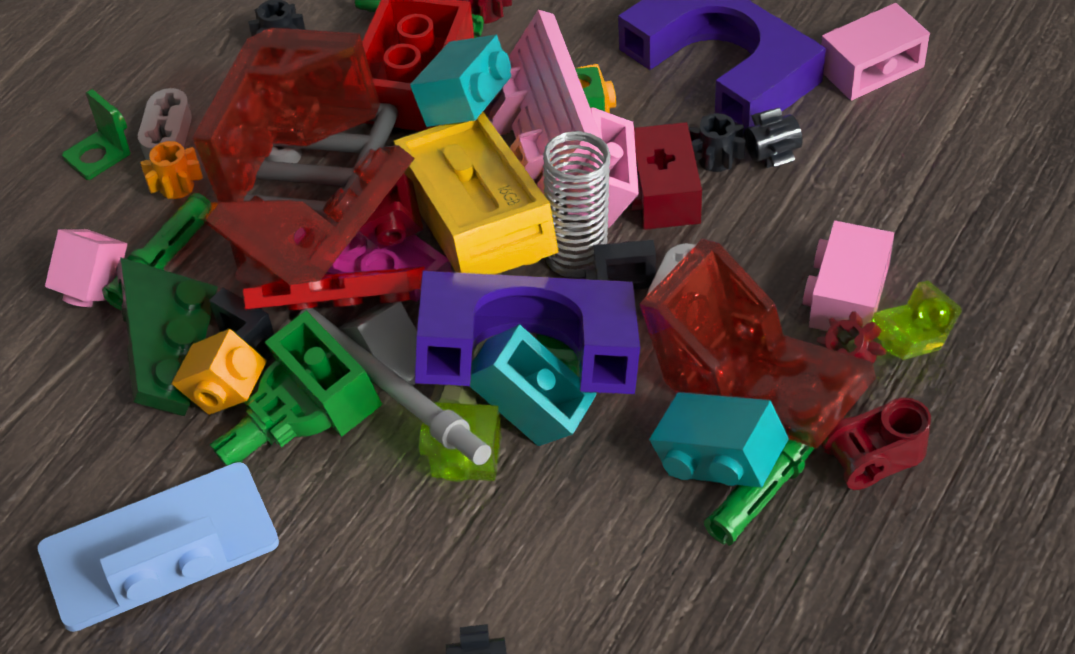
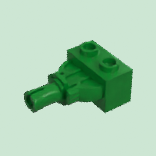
(301, 392)

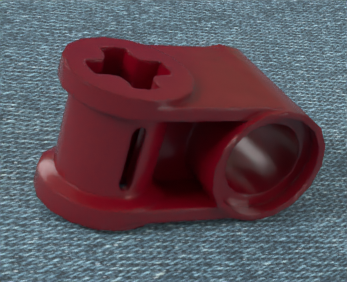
(873, 447)

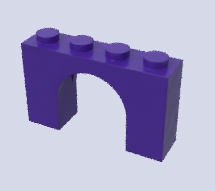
(774, 76)
(585, 314)

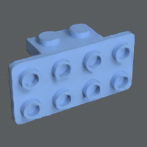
(156, 546)

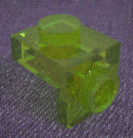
(918, 325)

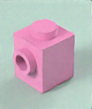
(83, 265)

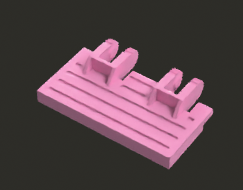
(542, 99)

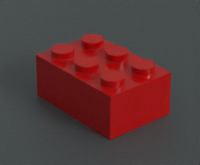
(402, 44)

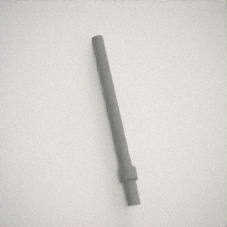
(444, 425)

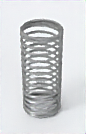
(575, 228)

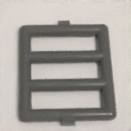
(329, 175)

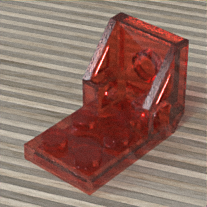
(282, 91)
(268, 227)
(726, 339)

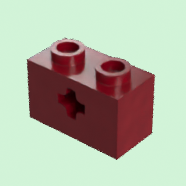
(666, 177)

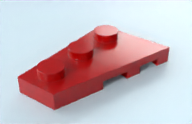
(342, 288)

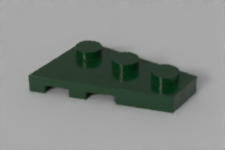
(163, 321)

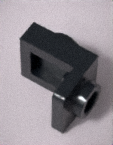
(624, 262)
(249, 324)

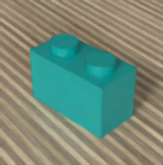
(461, 80)
(529, 386)
(719, 439)

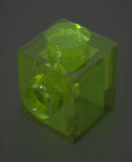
(451, 463)

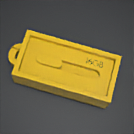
(478, 198)

